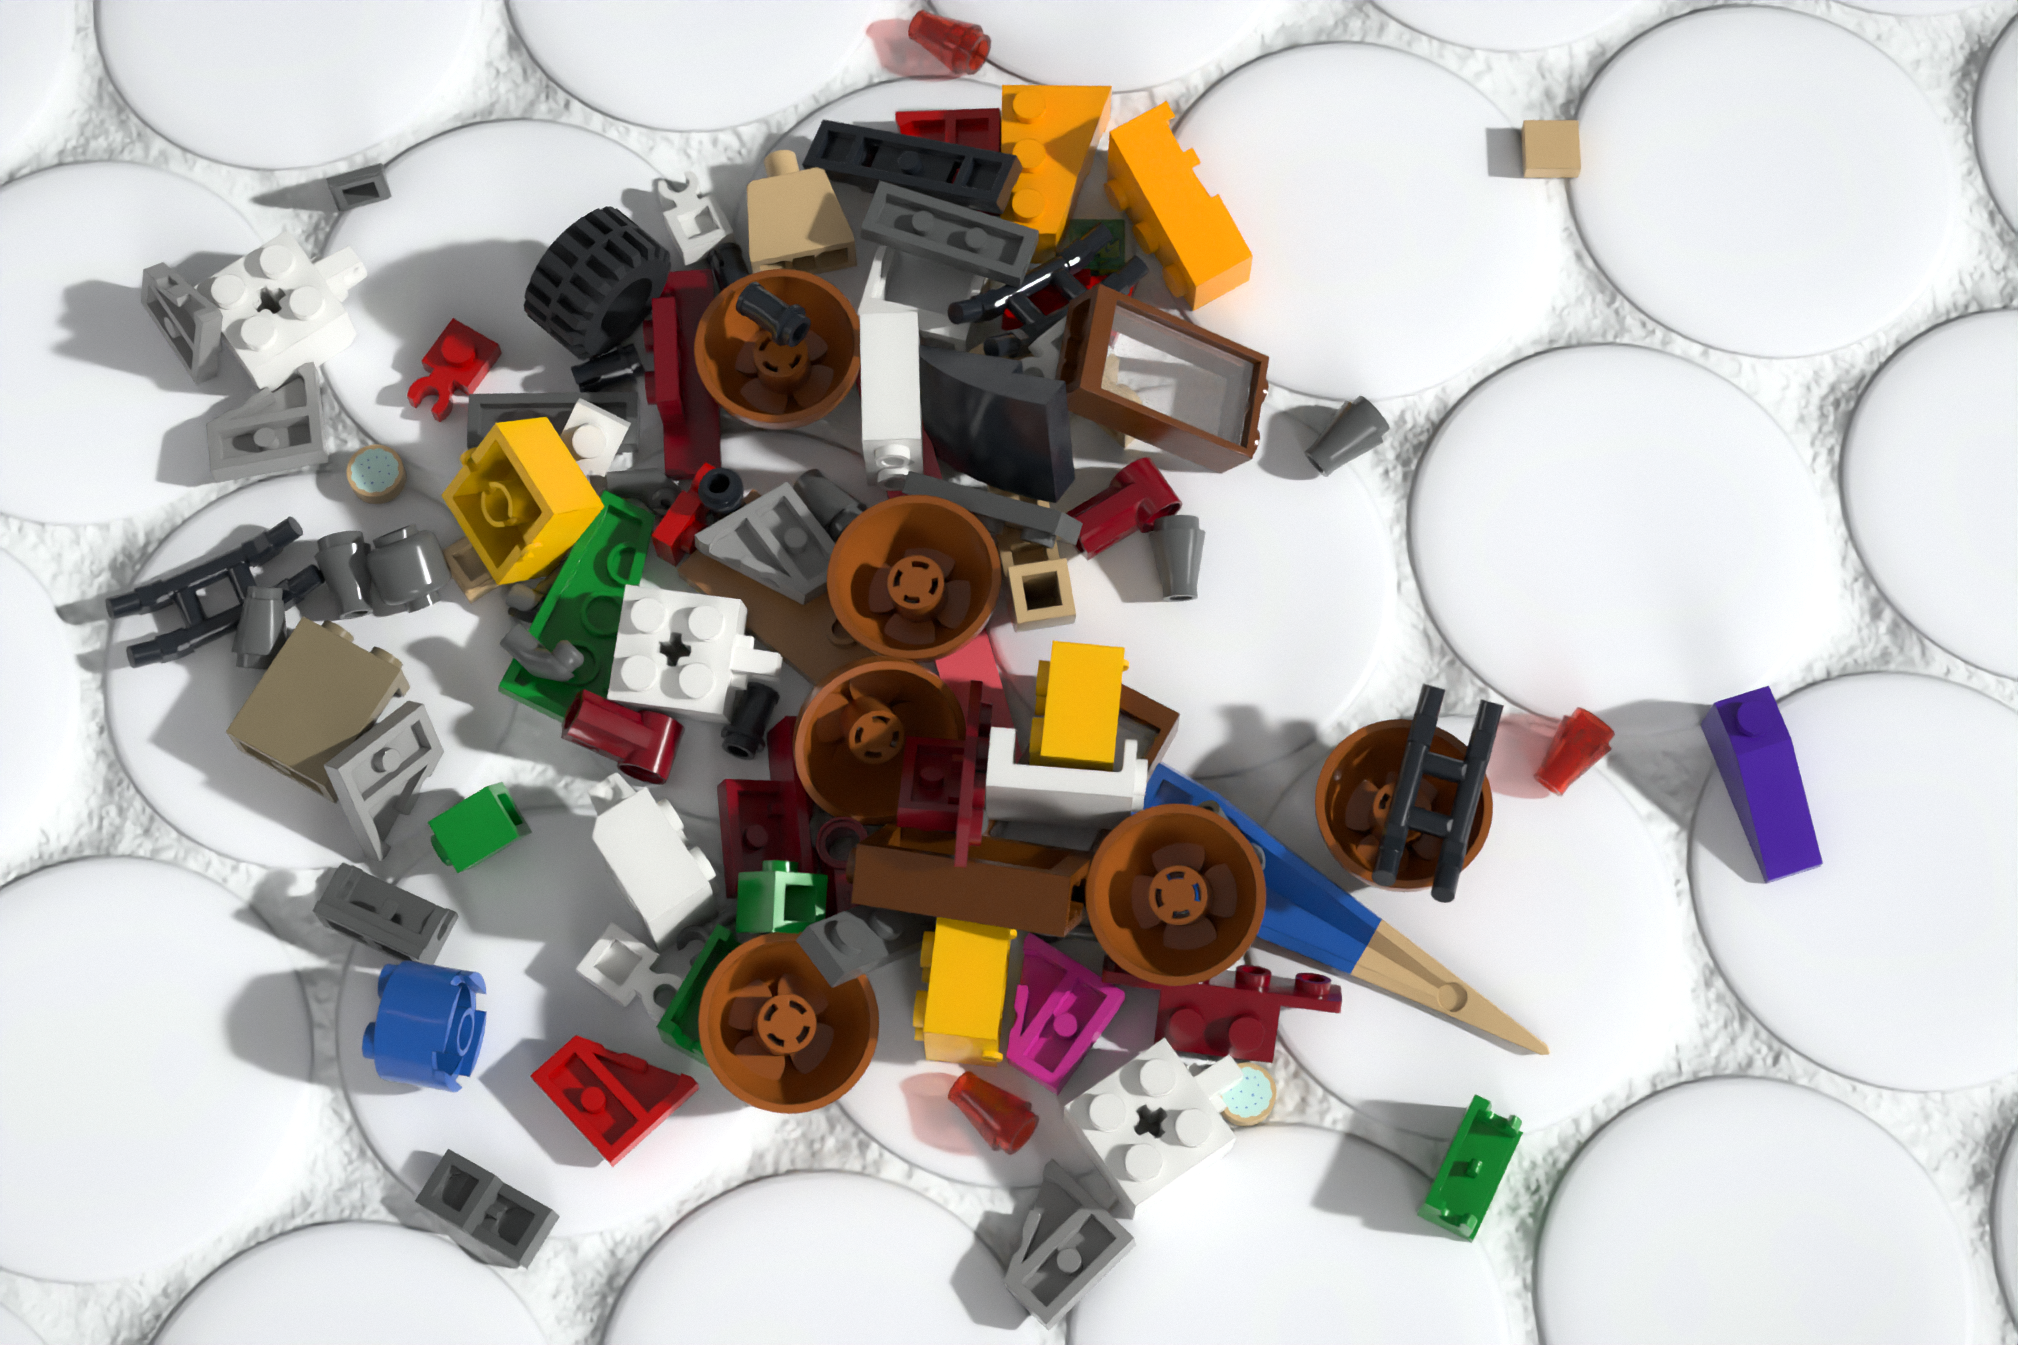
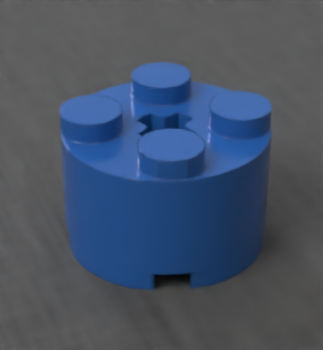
(426, 1025)

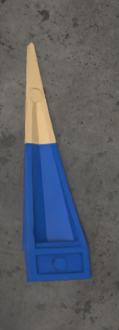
(1331, 926)

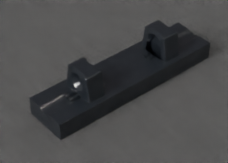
(919, 164)

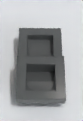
(487, 1208)

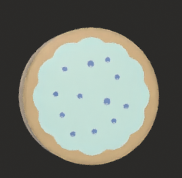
(376, 474)
(1252, 1098)

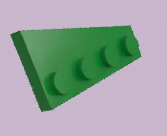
(586, 607)

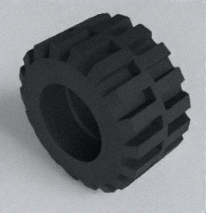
(597, 283)

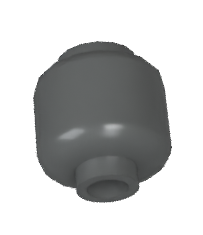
(408, 568)

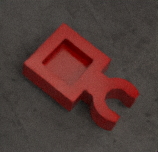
(455, 362)
(683, 520)

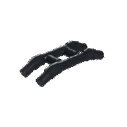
(1054, 272)
(183, 587)
(1468, 775)

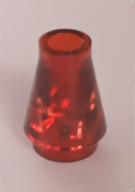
(952, 41)
(1573, 750)
(996, 1114)

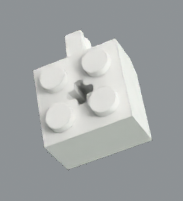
(284, 308)
(706, 681)
(650, 861)
(1159, 1090)

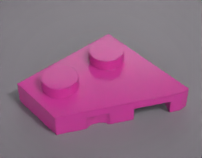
(1057, 1014)

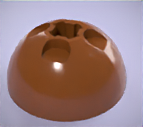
(740, 356)
(903, 553)
(861, 769)
(1359, 785)
(1150, 871)
(823, 1029)

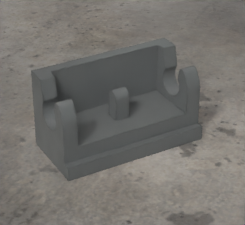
(384, 916)

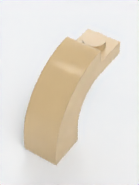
(1033, 578)

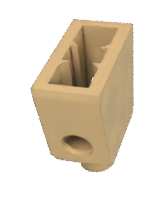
(796, 220)

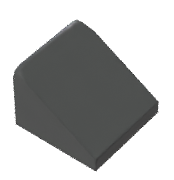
(359, 187)

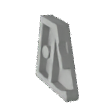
(184, 319)
(270, 431)
(774, 544)
(384, 774)
(1064, 1248)

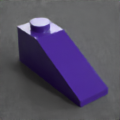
(1763, 782)

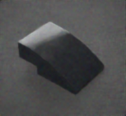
(997, 422)

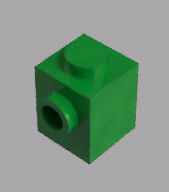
(478, 828)
(779, 899)

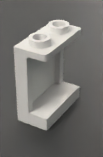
(1061, 794)

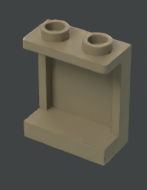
(315, 703)

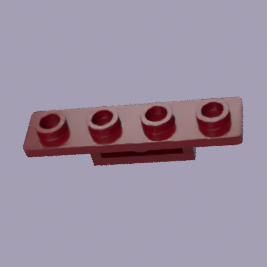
(675, 386)
(949, 779)
(767, 816)
(1231, 1011)

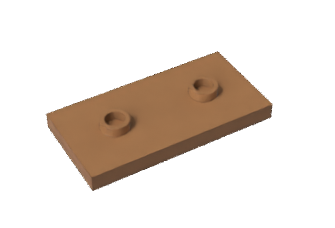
(803, 635)

